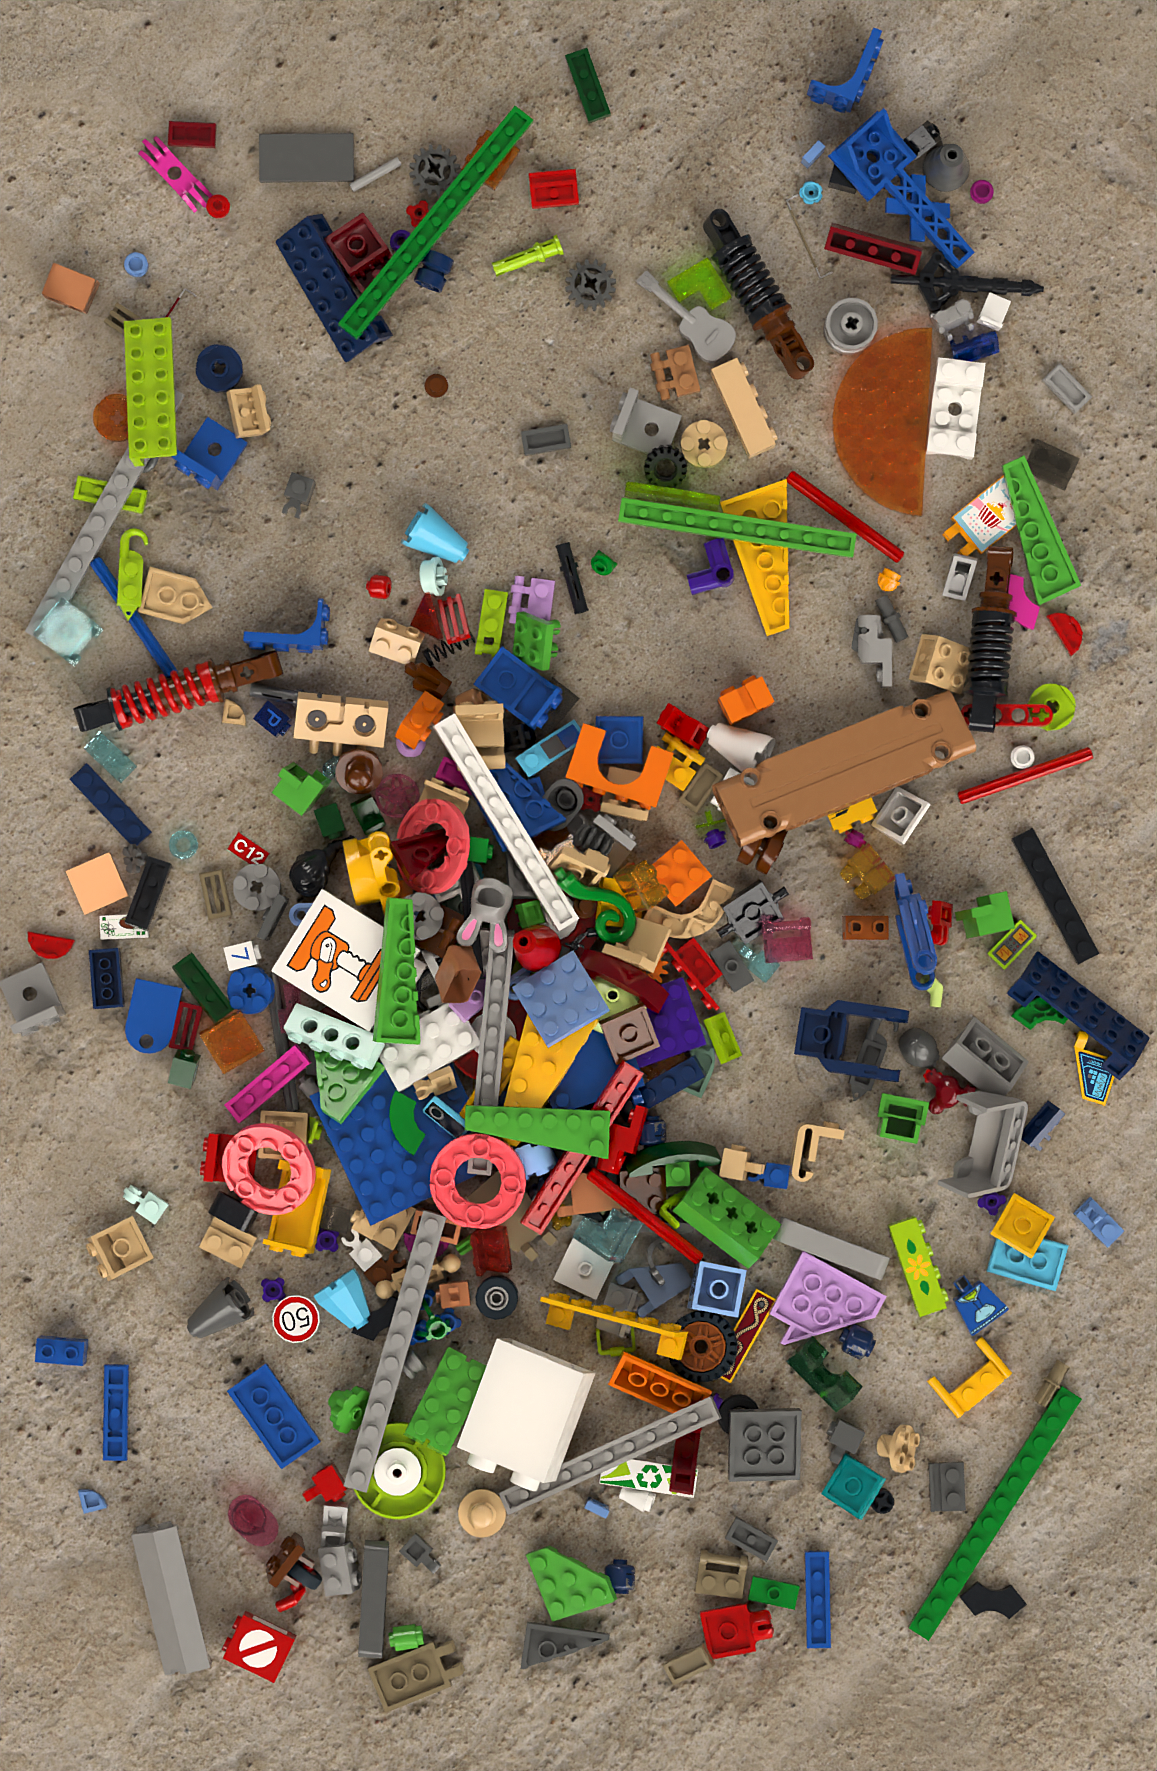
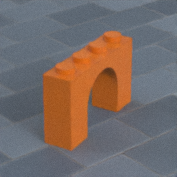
(585, 770)

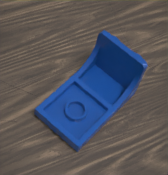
(843, 96)
(304, 642)
(519, 689)

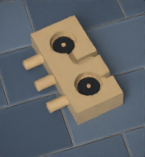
(329, 720)

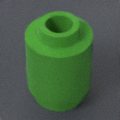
(406, 1637)

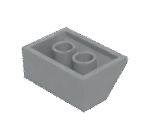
(985, 1059)

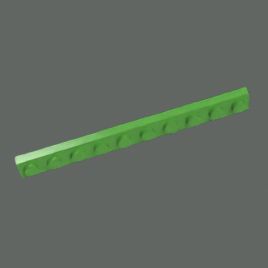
(737, 527)

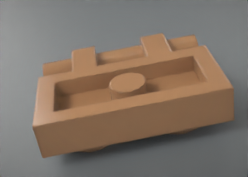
(682, 372)

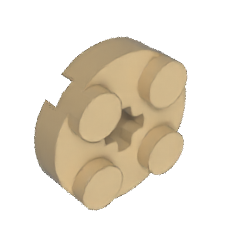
(704, 430)

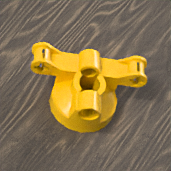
(368, 869)

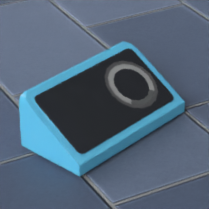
(445, 1117)

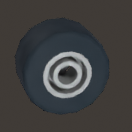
(503, 1294)

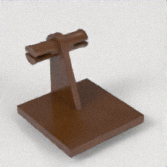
(445, 936)

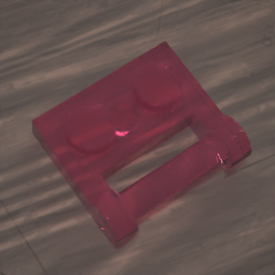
(787, 948)

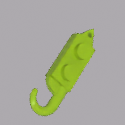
(130, 574)

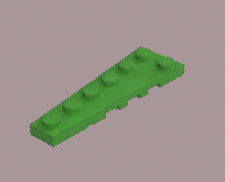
(397, 995)
(557, 1128)

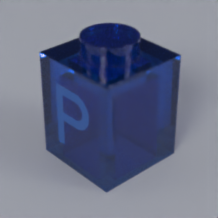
(273, 719)

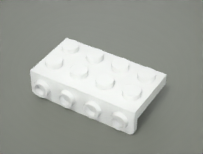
(441, 1042)

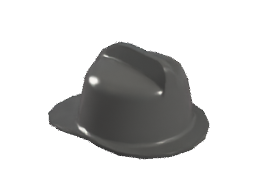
(566, 799)

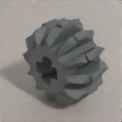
(592, 838)

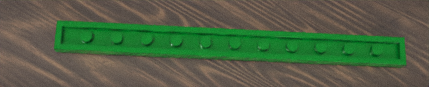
(435, 222)
(994, 1513)

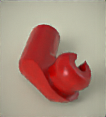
(291, 1600)

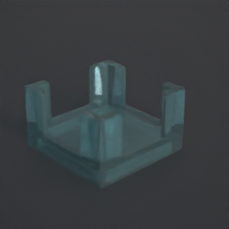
(67, 631)

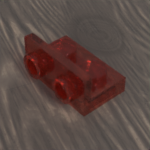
(491, 1250)

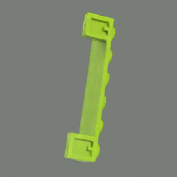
(150, 389)

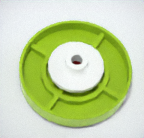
(412, 1490)

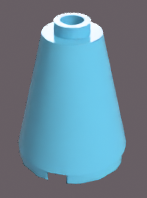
(434, 536)

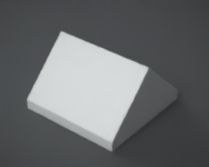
(900, 815)

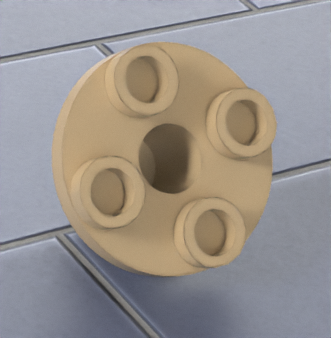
(899, 1448)
(481, 1513)

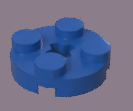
(259, 980)

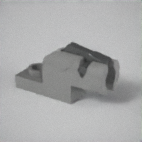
(872, 648)

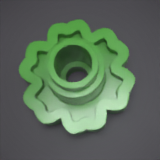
(348, 1408)

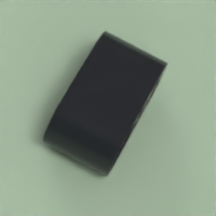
(233, 1212)

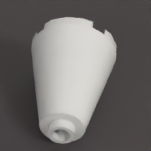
(740, 746)

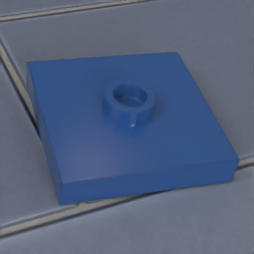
(622, 740)

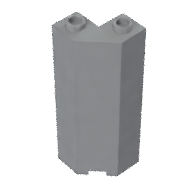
(170, 1598)

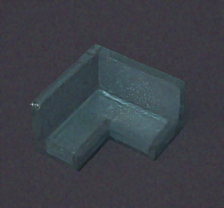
(612, 1239)

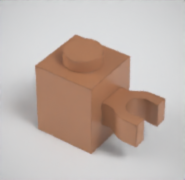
(453, 1294)

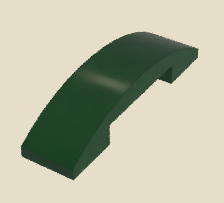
(670, 1153)

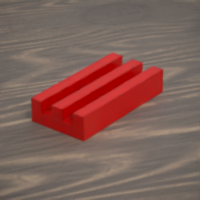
(450, 603)

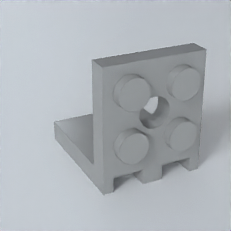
(635, 416)
(622, 844)
(30, 1014)

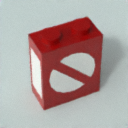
(258, 1646)

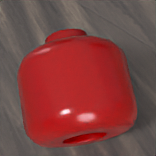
(379, 586)

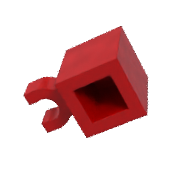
(327, 1483)

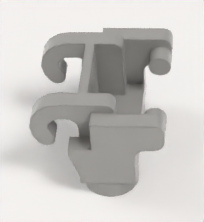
(952, 318)

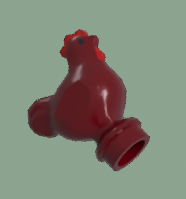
(946, 1090)

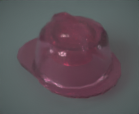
(252, 1520)

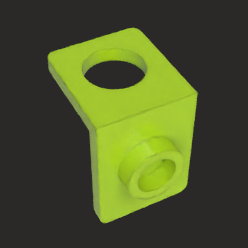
(315, 1130)

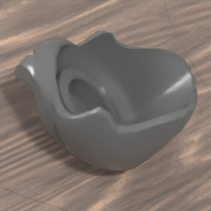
(919, 1048)

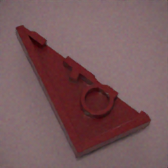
(418, 851)

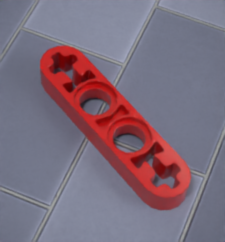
(1007, 710)

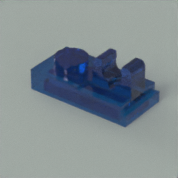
(975, 348)

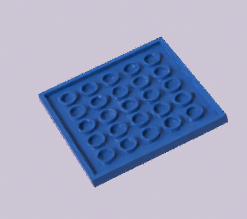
(375, 1163)

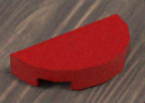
(1068, 631)
(49, 946)

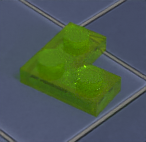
(702, 279)

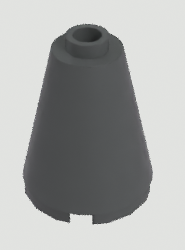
(946, 167)
(220, 1310)

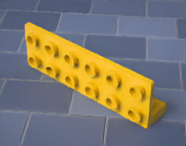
(562, 1311)

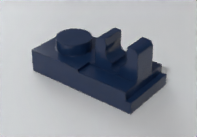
(1041, 1125)

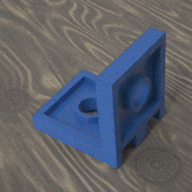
(206, 468)

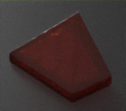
(426, 618)

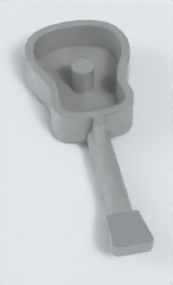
(709, 335)

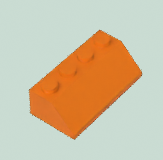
(655, 1384)

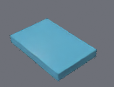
(1041, 1270)

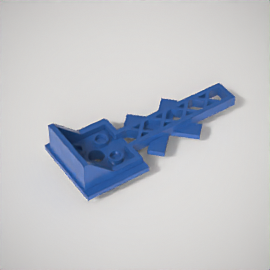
(892, 156)

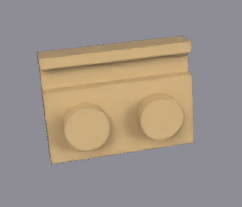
(228, 1242)

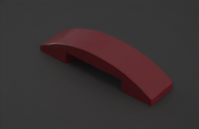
(625, 977)
(684, 1463)

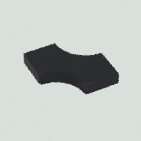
(377, 1320)
(983, 1599)

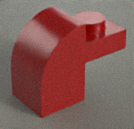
(682, 726)

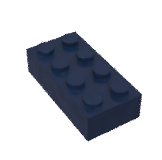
(106, 978)

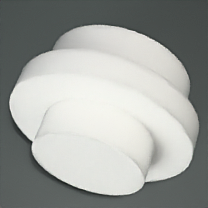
(1022, 757)

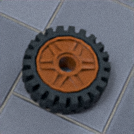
(720, 1351)

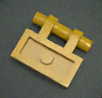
(680, 772)

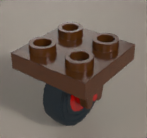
(292, 1565)

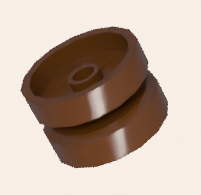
(766, 848)

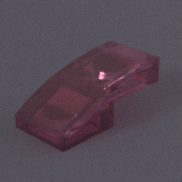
(292, 996)

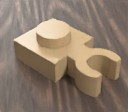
(438, 1083)

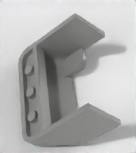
(993, 1145)

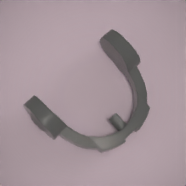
(654, 1272)

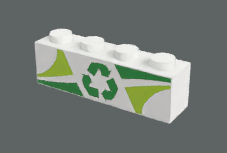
(643, 1475)

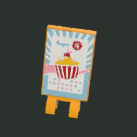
(983, 519)

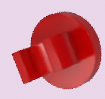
(218, 206)

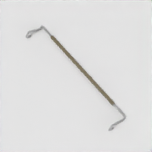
(803, 239)

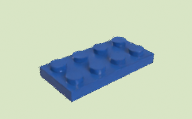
(274, 1416)

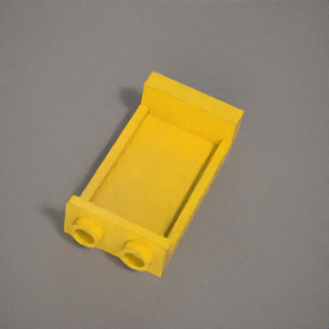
(300, 1227)

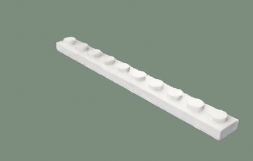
(506, 822)

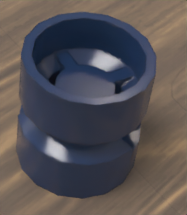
(433, 271)

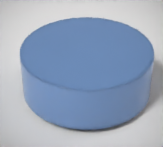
(136, 264)

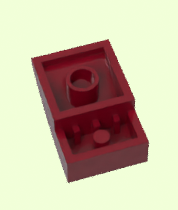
(359, 251)

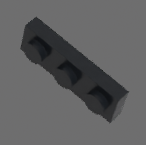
(148, 893)

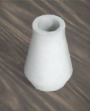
(638, 1498)

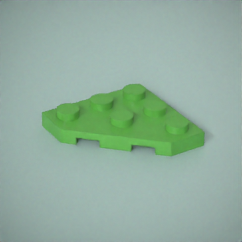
(342, 1083)
(568, 1583)

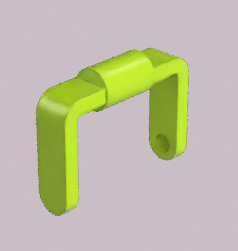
(668, 1204)
(616, 1351)

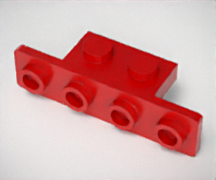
(697, 966)

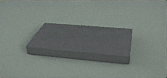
(306, 157)

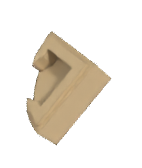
(233, 713)

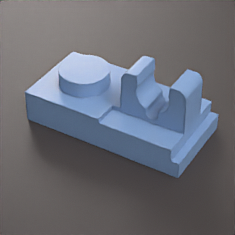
(1098, 1222)

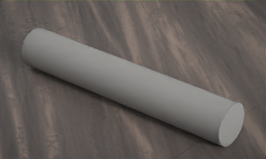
(375, 174)

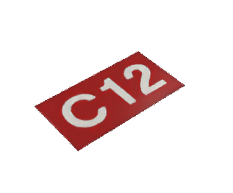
(247, 850)

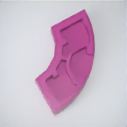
(1026, 610)

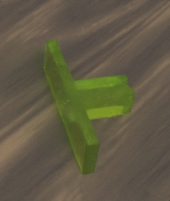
(709, 821)

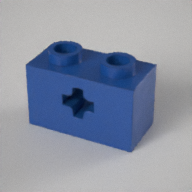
(61, 1350)

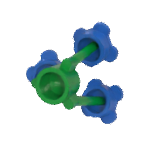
(437, 1325)

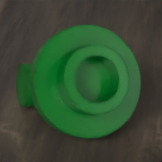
(602, 563)

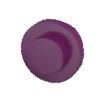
(981, 191)
(854, 838)

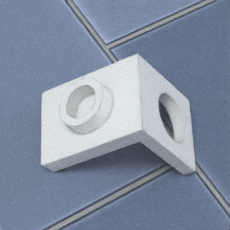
(993, 312)

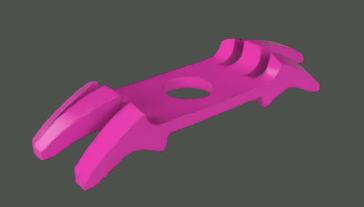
(184, 183)

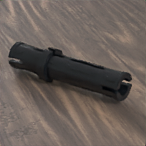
(564, 550)

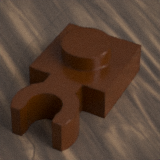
(382, 1270)

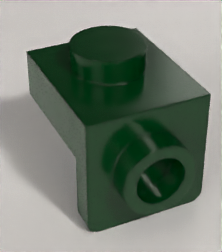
(368, 814)

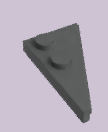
(551, 1641)

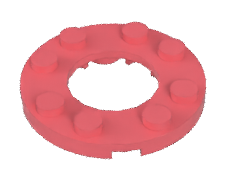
(458, 845)
(254, 1195)
(468, 1213)

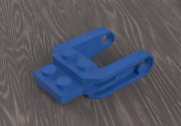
(914, 932)

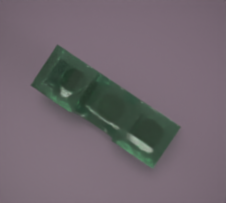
(833, 1388)

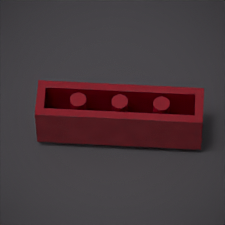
(873, 248)

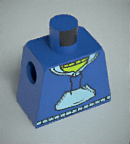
(977, 1304)

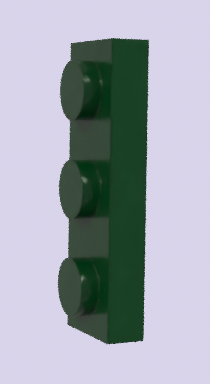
(587, 85)
(203, 987)

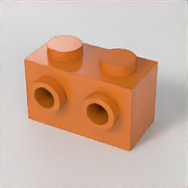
(419, 720)

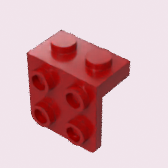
(215, 1147)

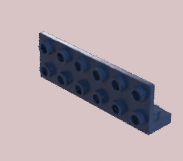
(326, 284)
(1084, 1010)

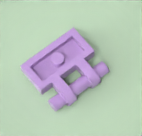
(539, 601)

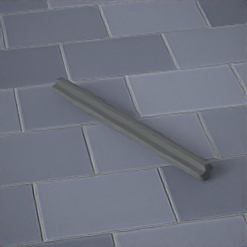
(282, 1045)

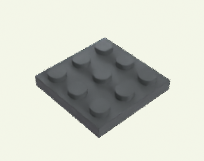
(764, 1444)

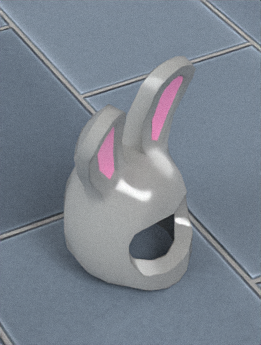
(488, 904)

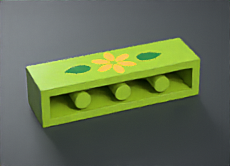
(917, 1266)

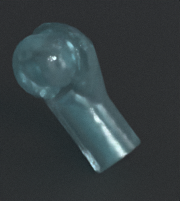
(330, 766)

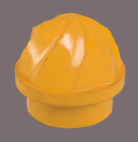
(888, 579)

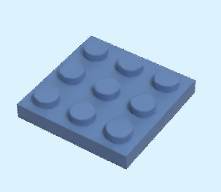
(560, 999)

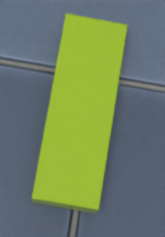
(90, 490)

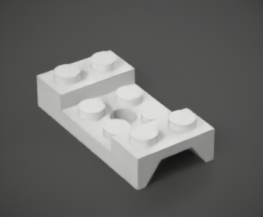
(960, 384)

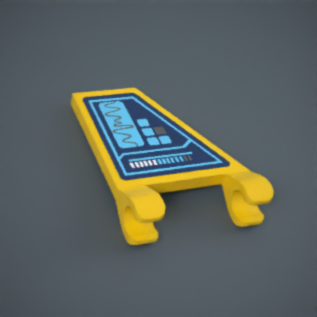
(1093, 1079)

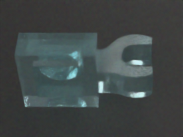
(758, 965)

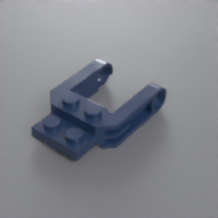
(825, 1034)

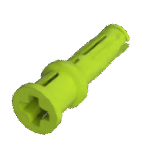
(538, 252)

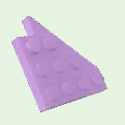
(821, 1300)

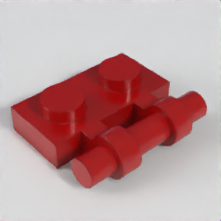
(941, 918)

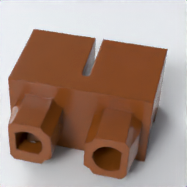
(865, 927)

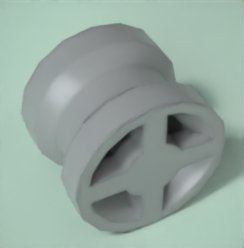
(413, 1364)

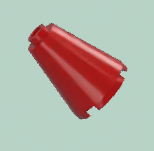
(536, 947)

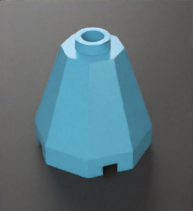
(345, 1300)

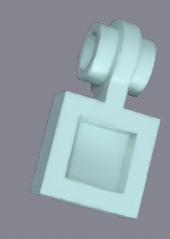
(150, 1207)

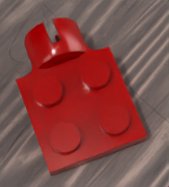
(735, 1629)

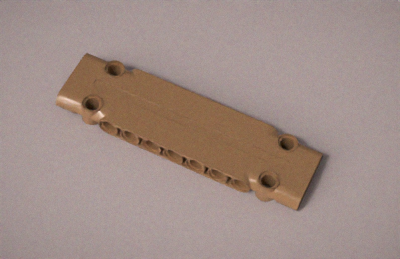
(844, 768)

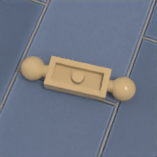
(449, 1263)

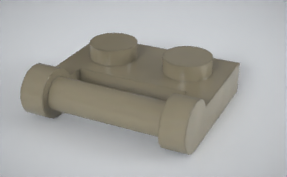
(721, 1582)

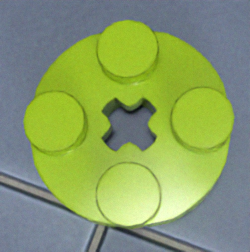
(1064, 700)

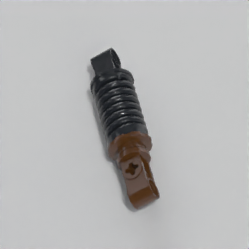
(765, 309)
(990, 641)

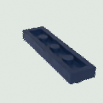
(110, 805)
(667, 1084)

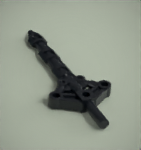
(953, 283)

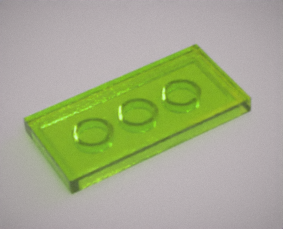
(672, 496)

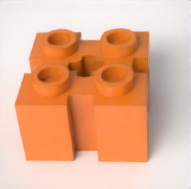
(746, 700)

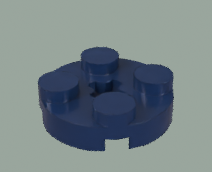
(223, 355)

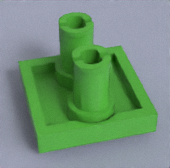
(534, 640)

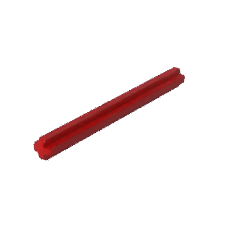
(845, 516)
(1025, 775)
(644, 1215)

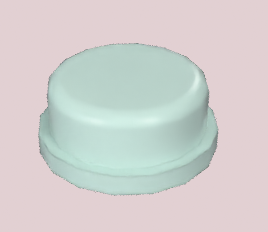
(433, 576)

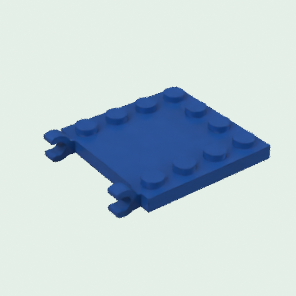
(590, 1075)

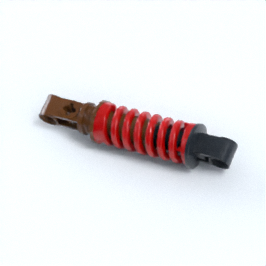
(205, 684)

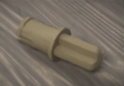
(1051, 1383)

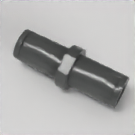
(891, 618)

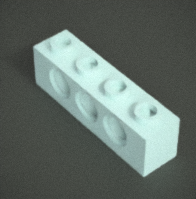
(304, 1018)

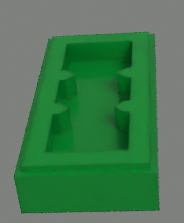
(773, 1592)

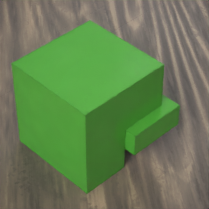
(300, 788)
(989, 917)
(901, 1117)

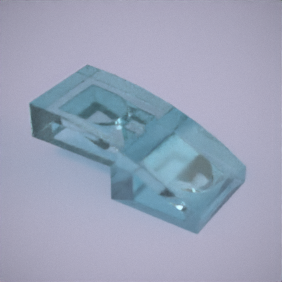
(110, 757)

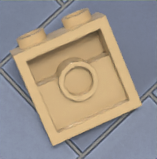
(586, 867)
(386, 1231)
(119, 1249)

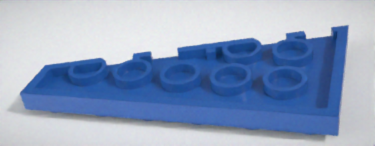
(531, 809)

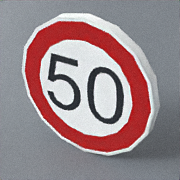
(295, 1318)

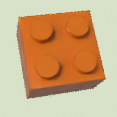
(680, 872)

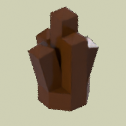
(428, 679)

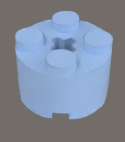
(536, 1158)

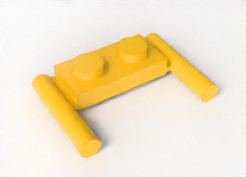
(975, 1386)

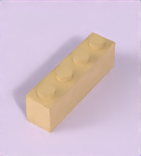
(743, 408)

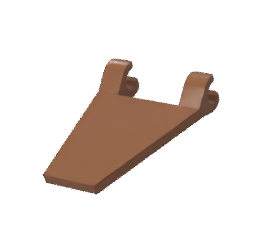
(587, 1199)

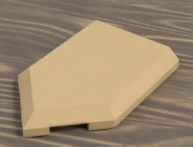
(172, 597)

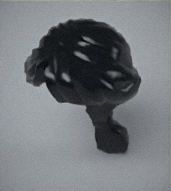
(312, 869)

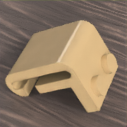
(485, 729)
(828, 1129)

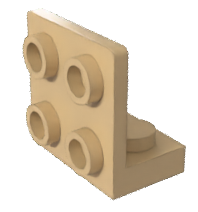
(940, 663)
(436, 790)
(619, 808)
(643, 947)

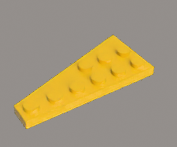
(764, 564)

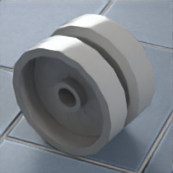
(853, 312)

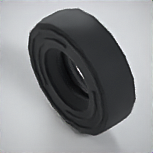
(731, 1403)

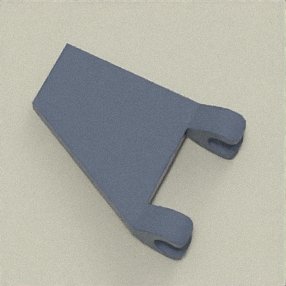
(674, 1275)

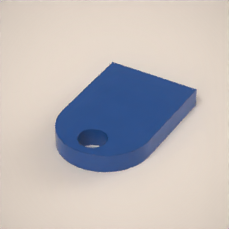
(152, 1013)

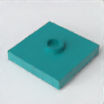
(853, 1486)

